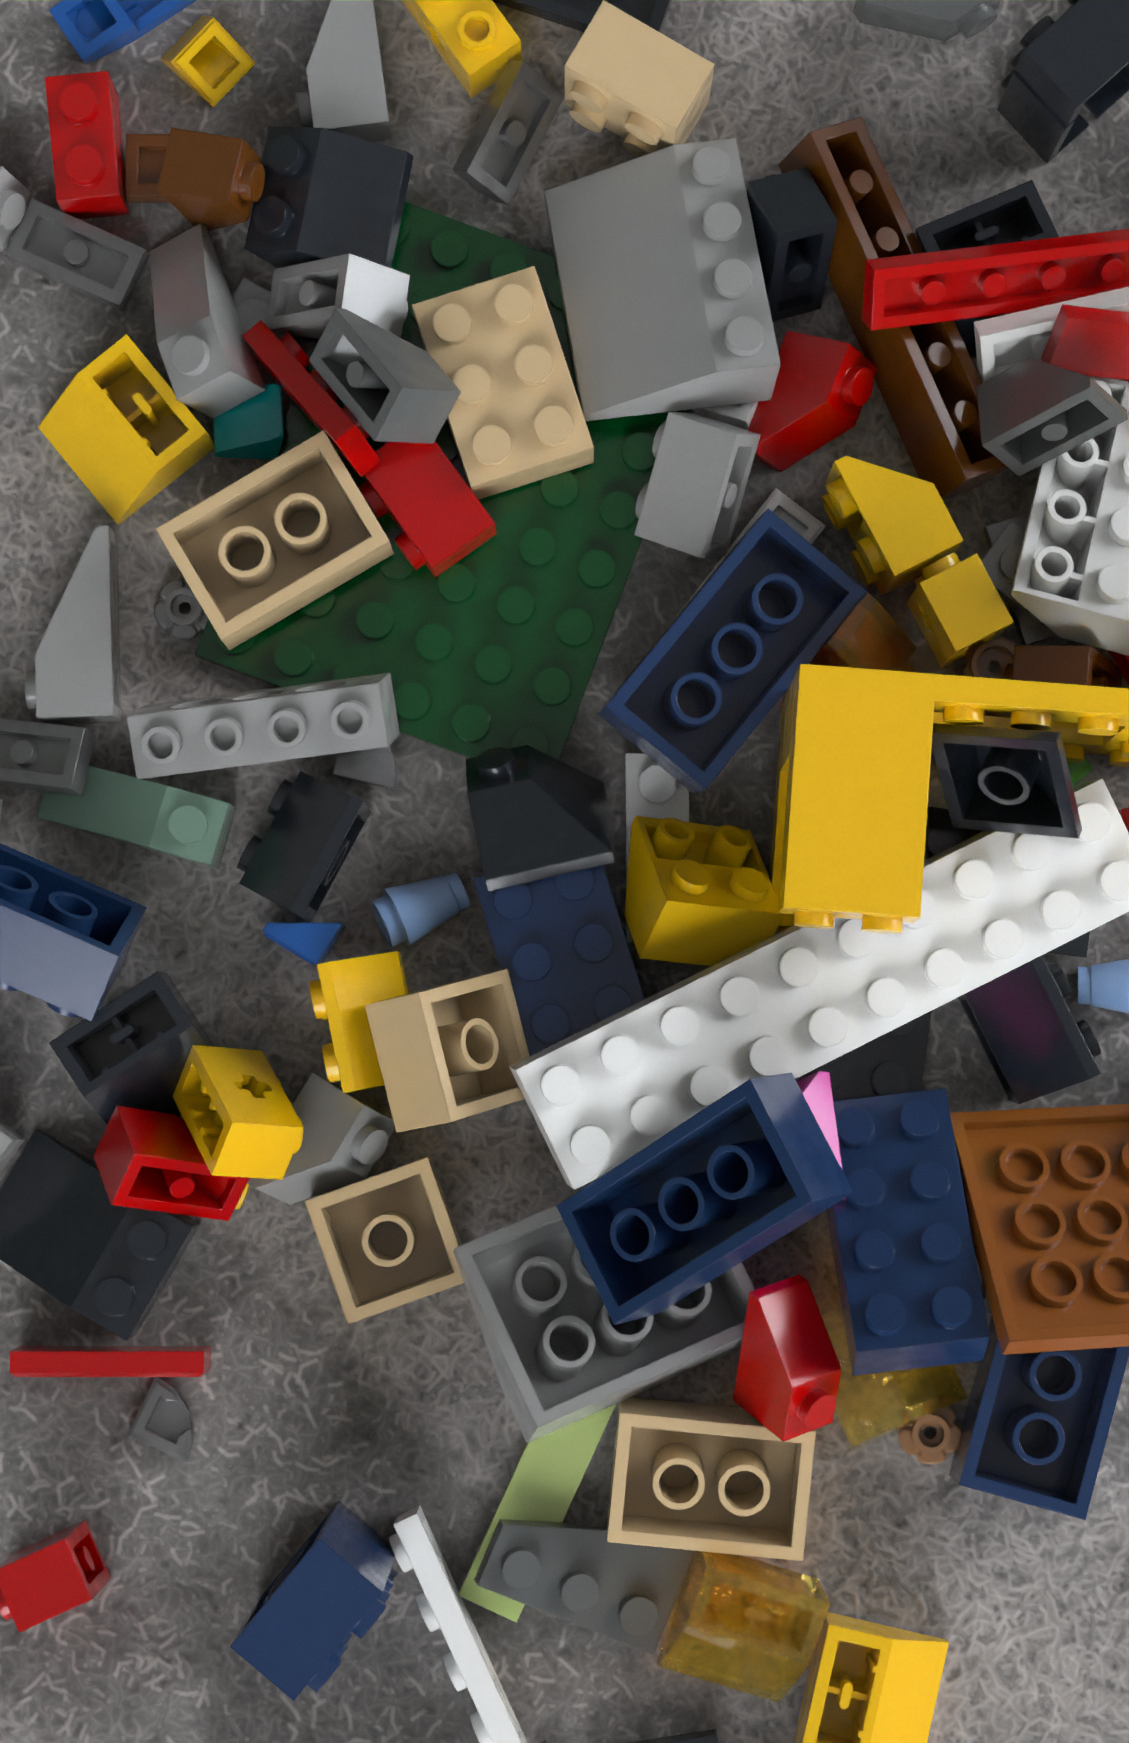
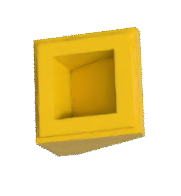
(208, 59)

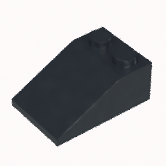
(78, 1245)

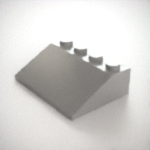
(663, 284)
(556, 1339)

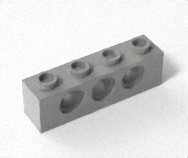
(263, 726)

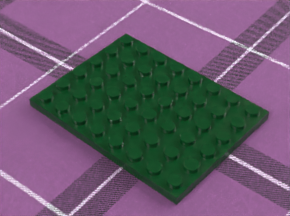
(517, 625)

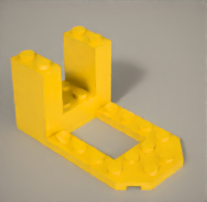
(860, 775)

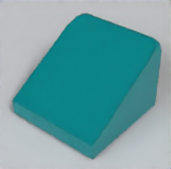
(251, 427)

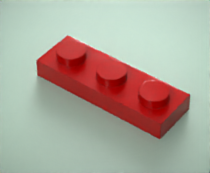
(312, 394)

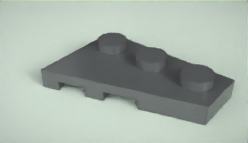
(585, 1579)

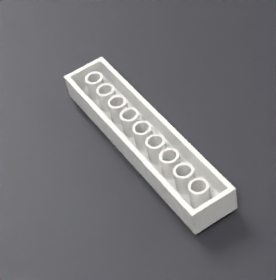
(823, 990)

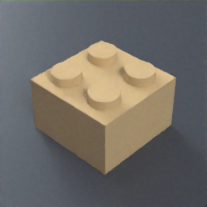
(635, 83)
(449, 1050)
(387, 1239)

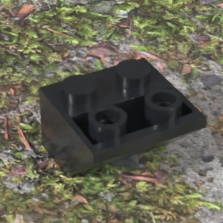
(1000, 219)
(1032, 1031)
(133, 1049)

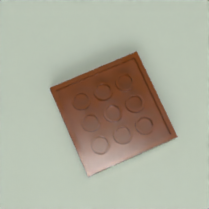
(1050, 1222)

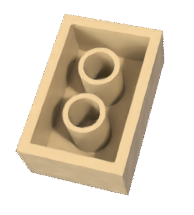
(517, 397)
(275, 540)
(707, 1481)

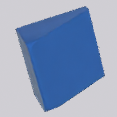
(306, 940)

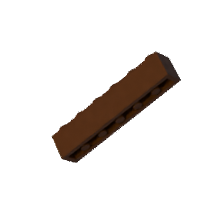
(920, 367)

